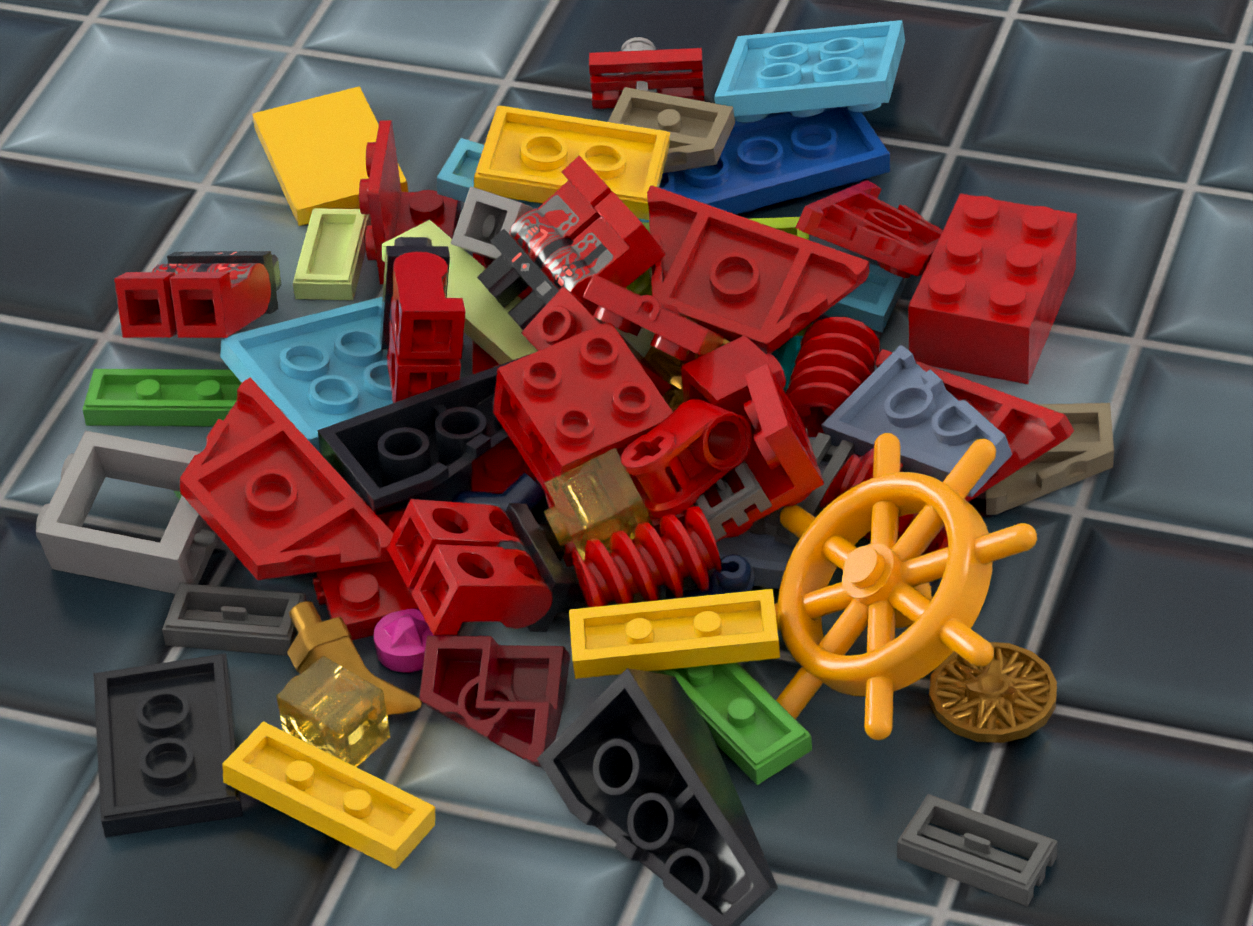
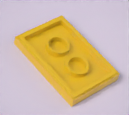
(532, 148)
(320, 150)

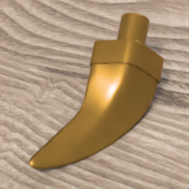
(335, 643)

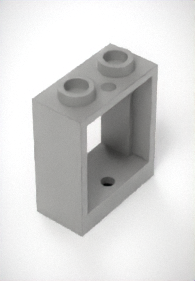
(115, 557)

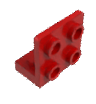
(393, 210)
(576, 401)
(778, 454)

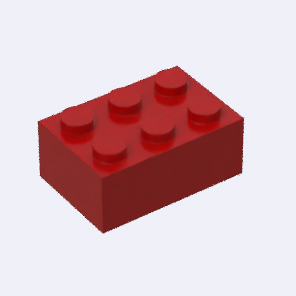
(993, 288)

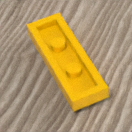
(674, 633)
(329, 794)

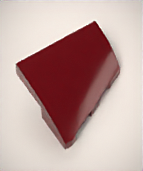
(497, 690)

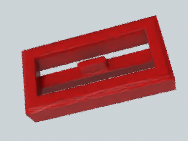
(679, 84)

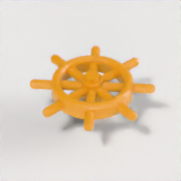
(889, 582)

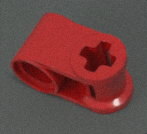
(679, 460)

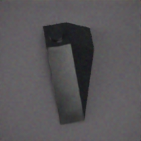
(415, 441)
(658, 787)

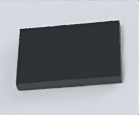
(165, 745)

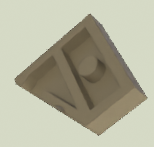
(696, 126)
(1077, 458)

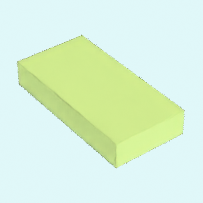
(331, 255)

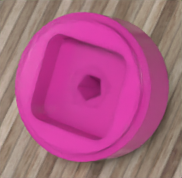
(402, 640)

